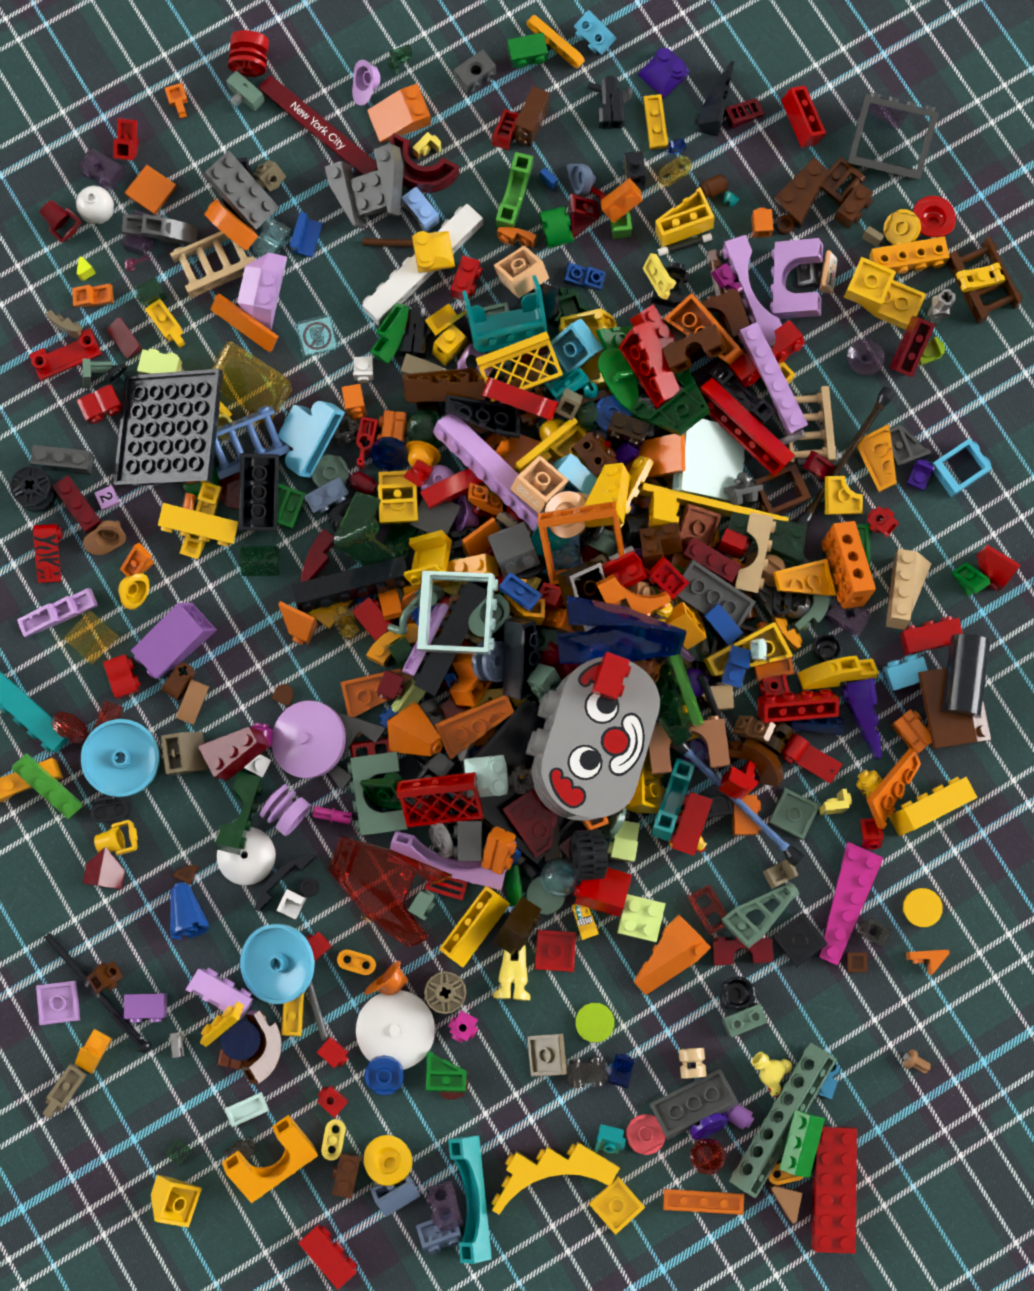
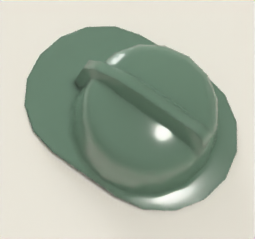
(606, 543)
(478, 616)

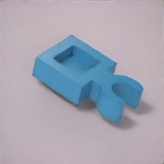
(829, 1085)

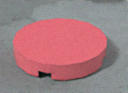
(645, 1134)

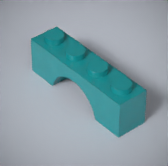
(673, 799)

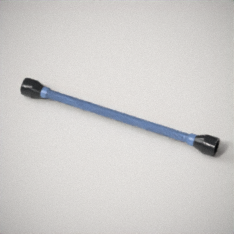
(792, 854)

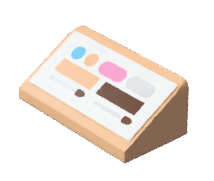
(828, 272)

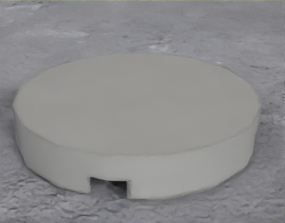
(441, 839)

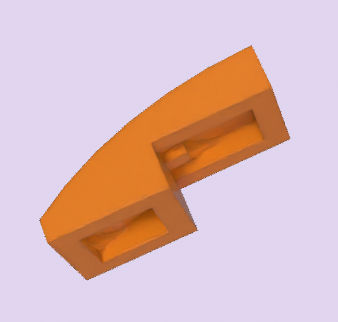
(92, 296)

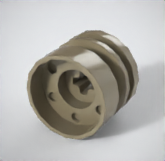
(456, 997)

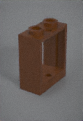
(798, 484)

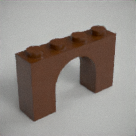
(727, 304)

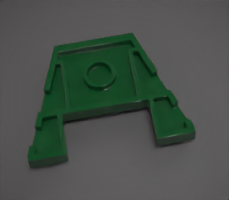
(680, 411)

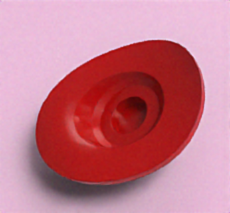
(935, 216)

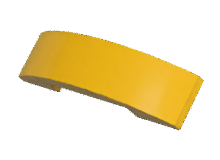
(208, 503)

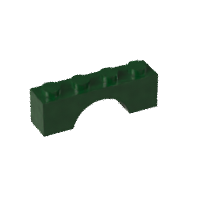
(232, 835)

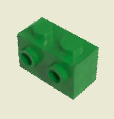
(527, 50)

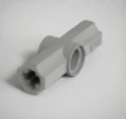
(941, 306)

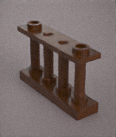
(979, 310)

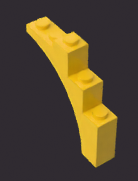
(550, 1163)

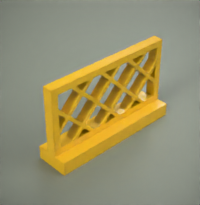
(517, 350)

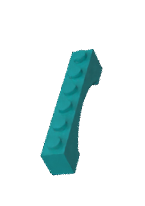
(476, 1241)

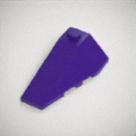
(861, 700)

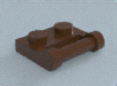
(836, 177)

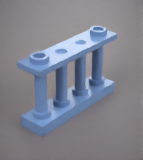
(278, 446)

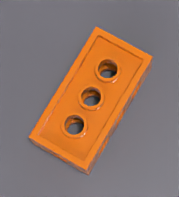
(848, 565)

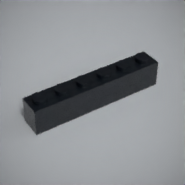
(350, 584)
(452, 634)

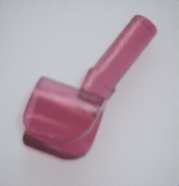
(130, 262)

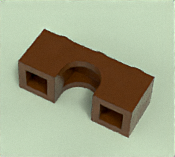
(680, 352)

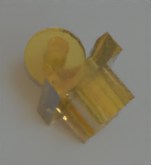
(346, 622)

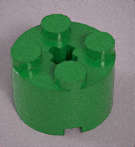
(555, 227)

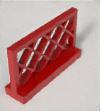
(438, 787)

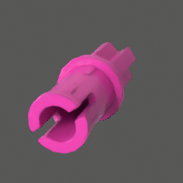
(332, 815)

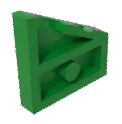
(444, 1076)

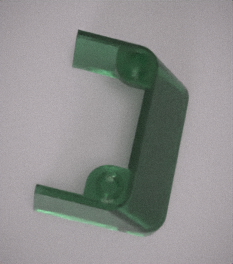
(359, 529)

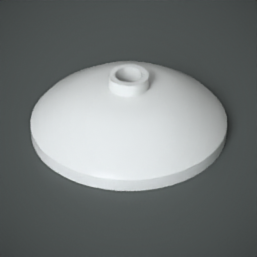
(257, 864)

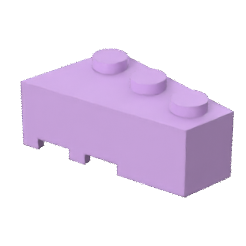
(219, 991)

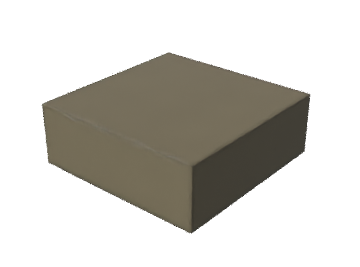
(873, 236)

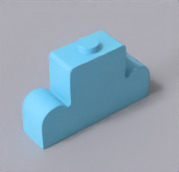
(309, 435)

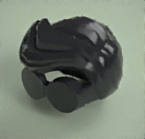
(737, 993)

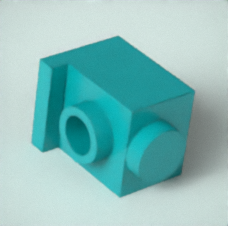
(610, 1139)

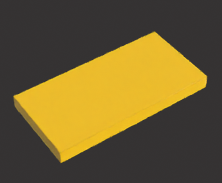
(545, 445)

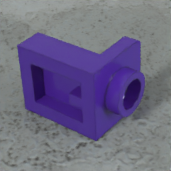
(920, 474)

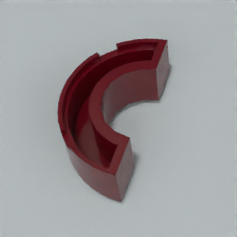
(428, 178)

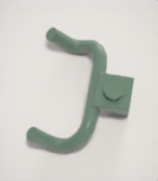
(437, 594)

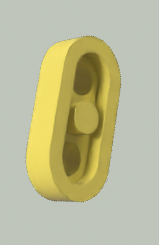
(333, 1139)

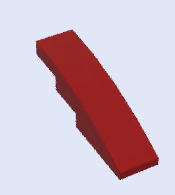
(450, 488)

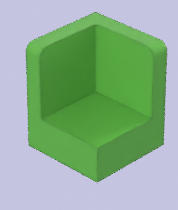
(621, 228)

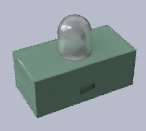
(244, 92)

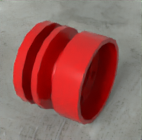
(248, 53)

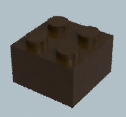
(518, 926)

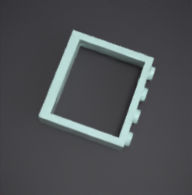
(425, 611)

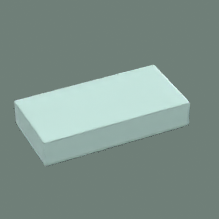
(246, 1109)

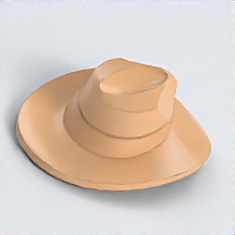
(565, 501)

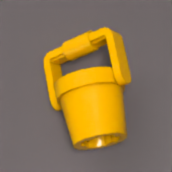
(114, 839)

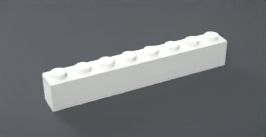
(407, 280)

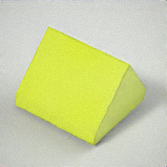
(84, 269)

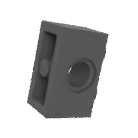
(479, 62)

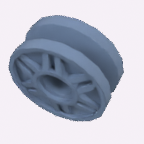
(489, 666)

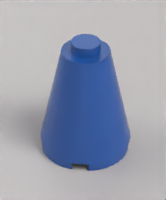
(186, 913)

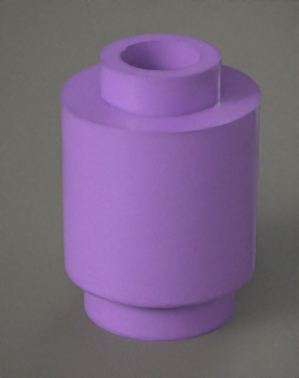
(740, 1116)

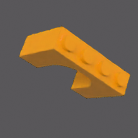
(259, 1180)

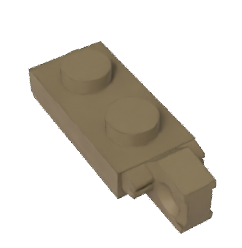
(64, 1090)

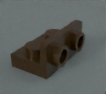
(628, 429)

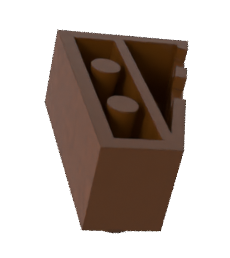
(801, 191)

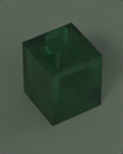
(150, 292)

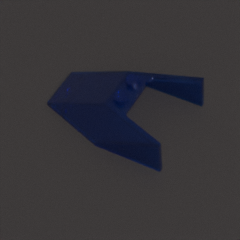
(619, 632)

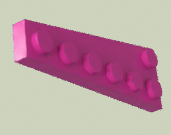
(853, 885)

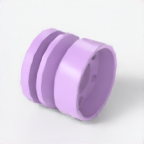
(283, 808)

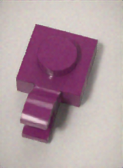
(725, 278)

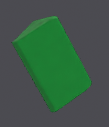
(513, 885)

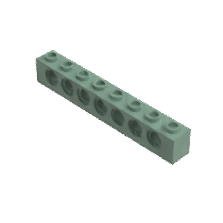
(774, 1147)

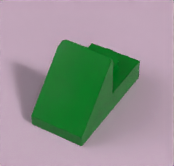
(970, 579)

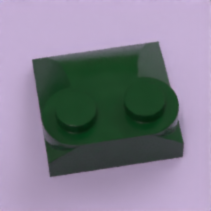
(383, 791)

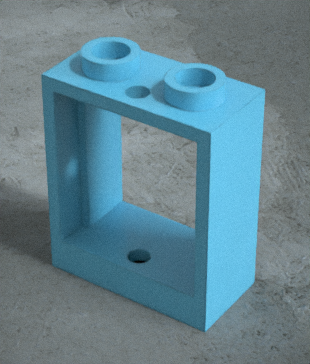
(945, 476)

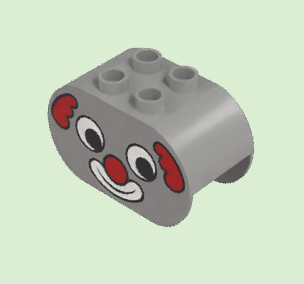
(592, 745)

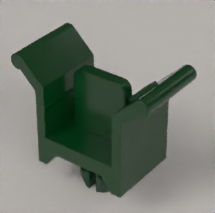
(567, 304)

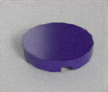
(708, 1126)

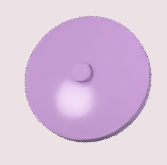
(308, 739)

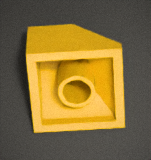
(174, 1201)

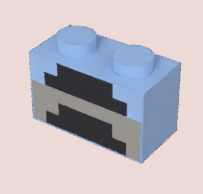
(420, 209)

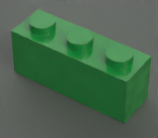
(802, 1143)

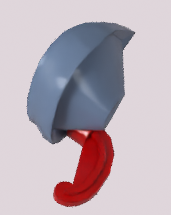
(583, 179)

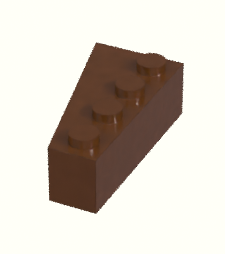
(436, 384)

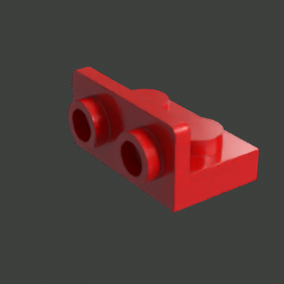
(627, 569)
(666, 577)

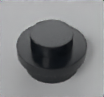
(309, 887)

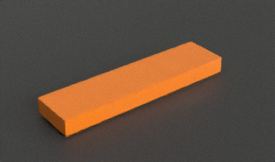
(244, 322)
(703, 1201)

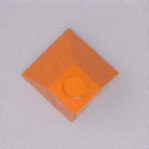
(299, 624)

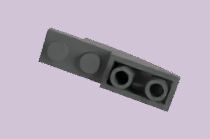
(160, 228)

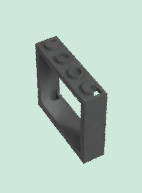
(884, 166)

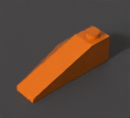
(675, 952)

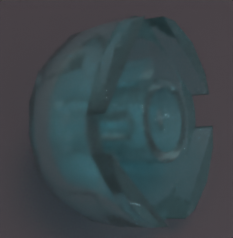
(559, 877)

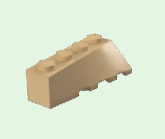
(907, 579)

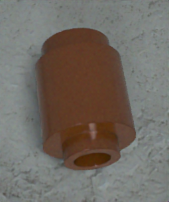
(714, 186)

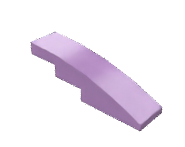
(58, 612)

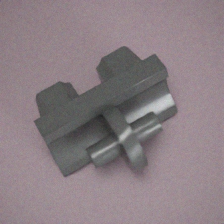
(743, 486)

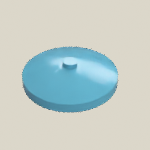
(120, 758)
(277, 963)

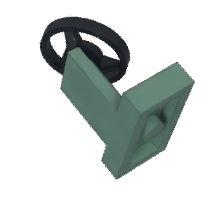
(113, 372)

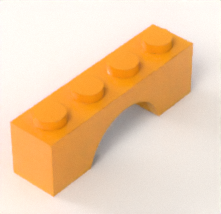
(475, 564)
(14, 784)

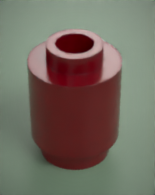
(362, 483)

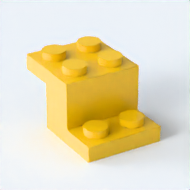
(397, 498)

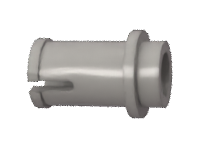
(177, 1044)

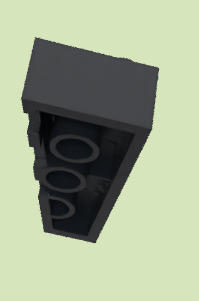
(519, 656)

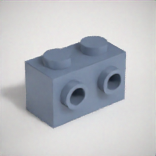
(327, 494)
(396, 1196)

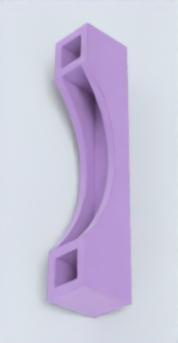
(737, 253)
(779, 390)
(467, 871)

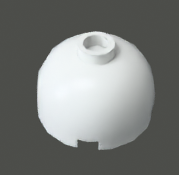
(95, 204)

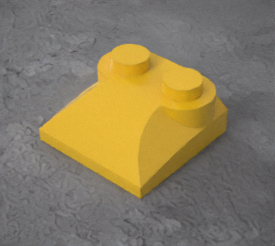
(433, 251)

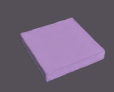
(58, 1002)

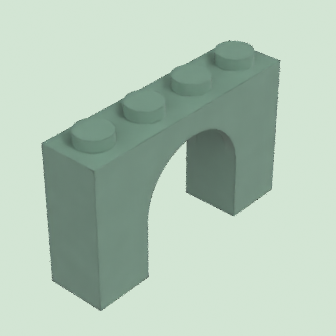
(370, 820)

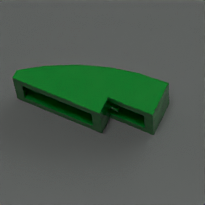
(390, 333)

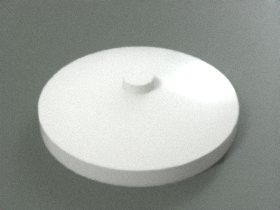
(396, 1028)

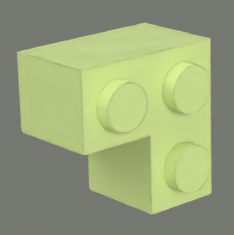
(624, 843)

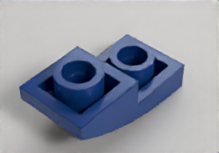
(584, 277)

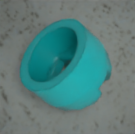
(731, 197)
(588, 393)

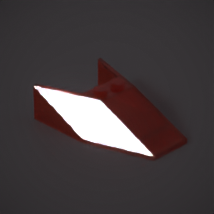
(379, 885)

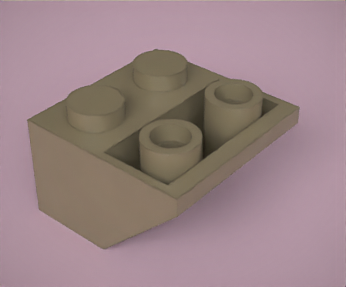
(182, 753)

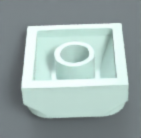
(490, 774)

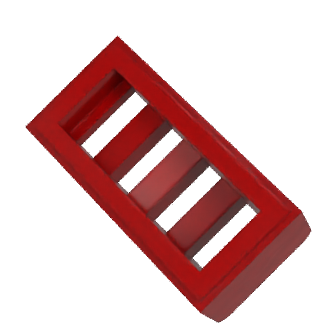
(501, 139)

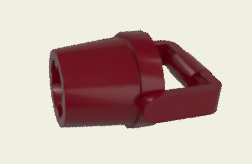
(57, 217)

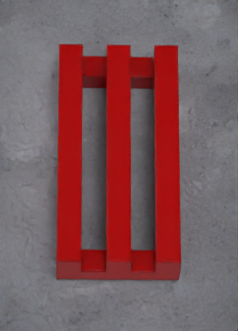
(462, 890)

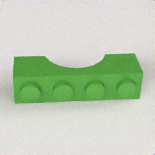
(515, 190)

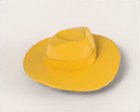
(387, 1160)

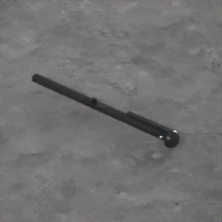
(144, 1047)

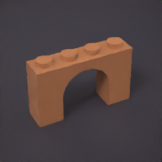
(713, 735)

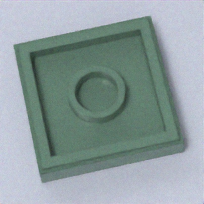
(794, 814)

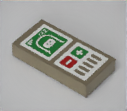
(509, 521)

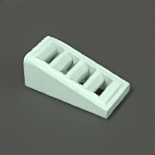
(758, 649)

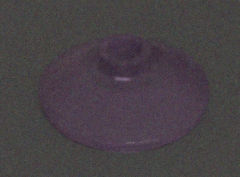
(870, 350)

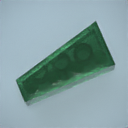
(671, 710)

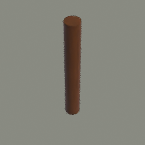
(388, 242)

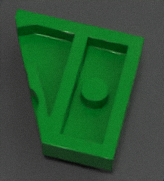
(289, 505)

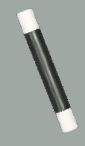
(685, 244)

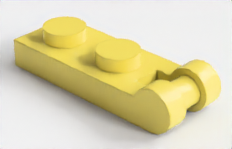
(658, 276)

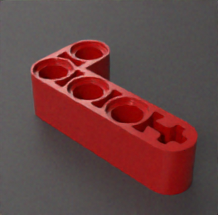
(520, 398)

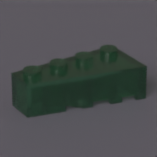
(787, 538)

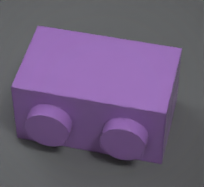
(145, 1006)

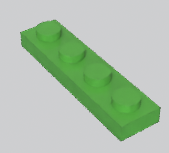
(687, 696)
(47, 786)

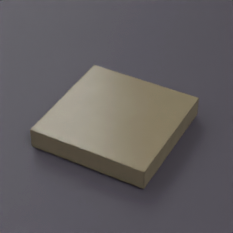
(547, 1055)

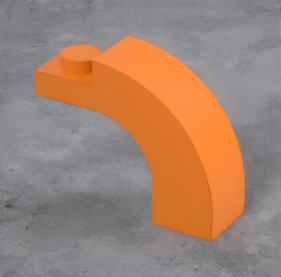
(230, 224)

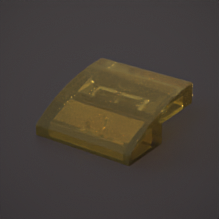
(91, 637)

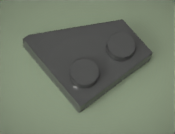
(906, 447)

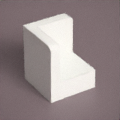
(291, 904)

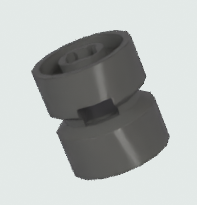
(431, 709)

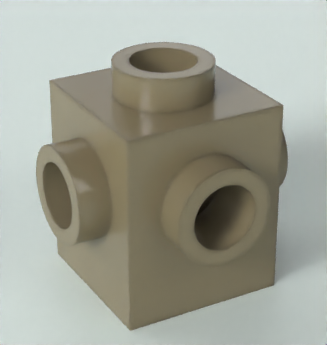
(269, 175)

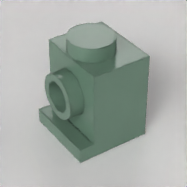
(422, 904)

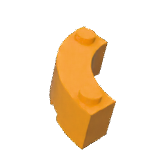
(379, 652)

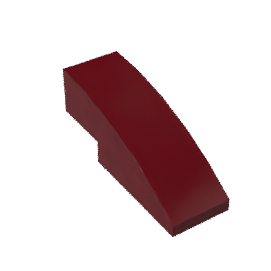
(317, 557)

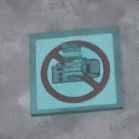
(317, 335)

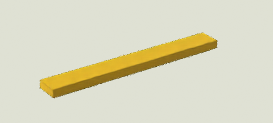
(709, 504)

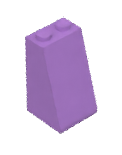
(173, 639)

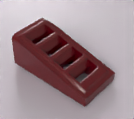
(735, 122)

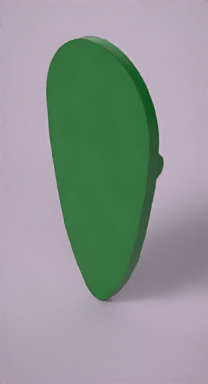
(619, 377)

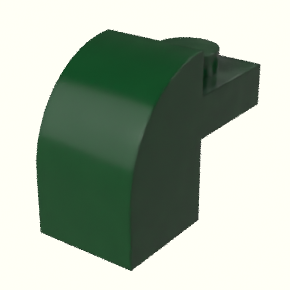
(400, 651)

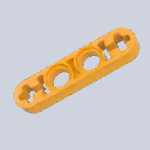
(555, 41)

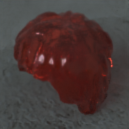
(707, 1156)

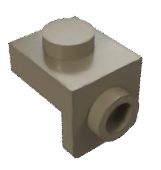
(780, 873)

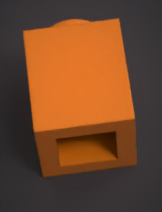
(762, 223)

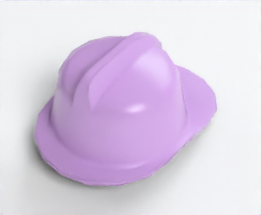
(365, 81)

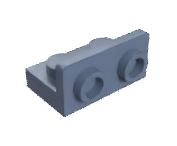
(434, 1240)

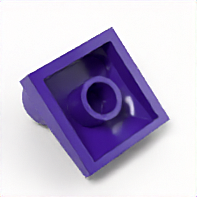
(664, 72)

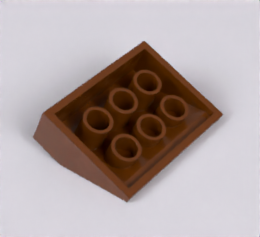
(944, 727)

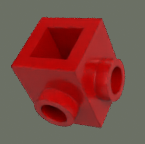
(882, 521)

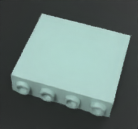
(710, 461)

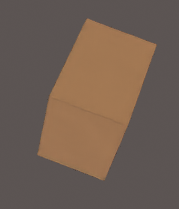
(789, 1200)

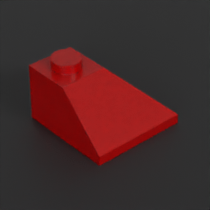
(996, 567)

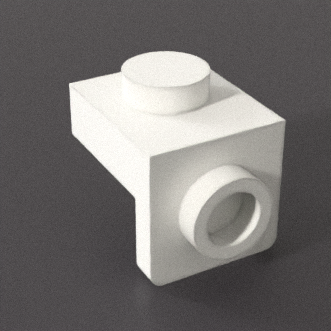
(258, 765)

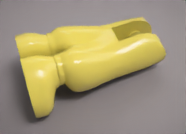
(513, 972)

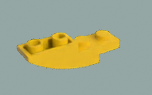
(836, 671)

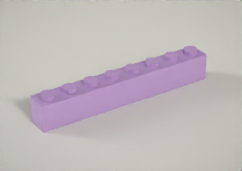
(484, 463)

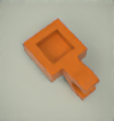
(177, 97)

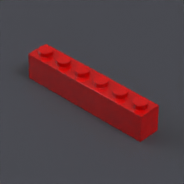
(745, 428)

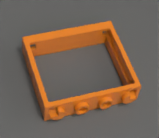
(576, 515)

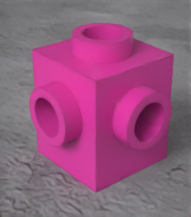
(469, 1021)

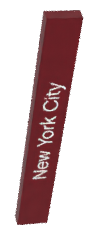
(317, 126)

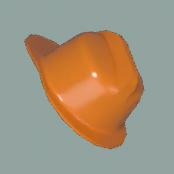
(389, 982)

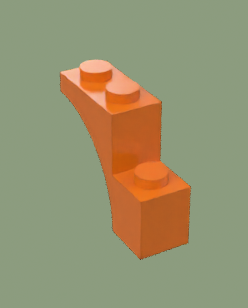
(614, 593)

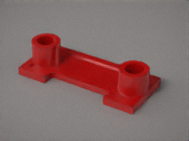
(66, 356)

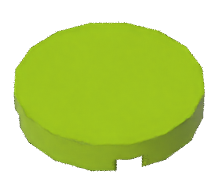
(594, 1022)

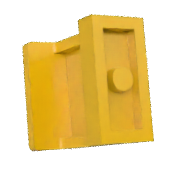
(430, 554)

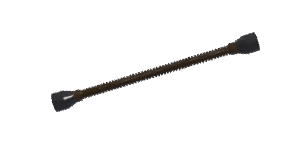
(884, 398)

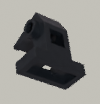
(678, 273)

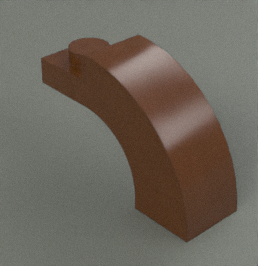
(766, 761)

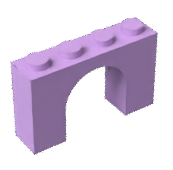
(786, 257)

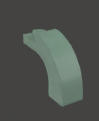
(817, 611)

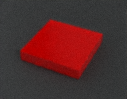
(555, 950)

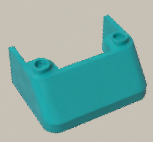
(506, 328)

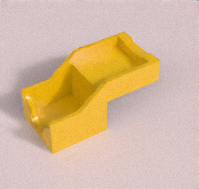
(882, 296)

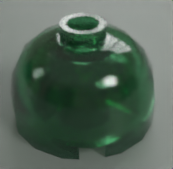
(421, 426)

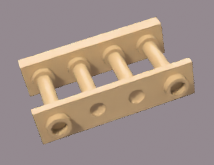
(212, 279)
(825, 434)

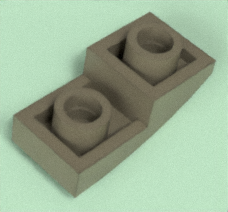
(66, 326)

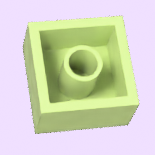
(641, 918)

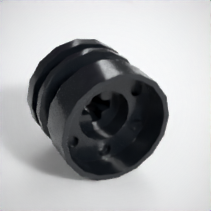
(41, 496)

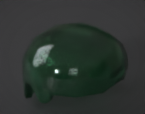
(587, 415)

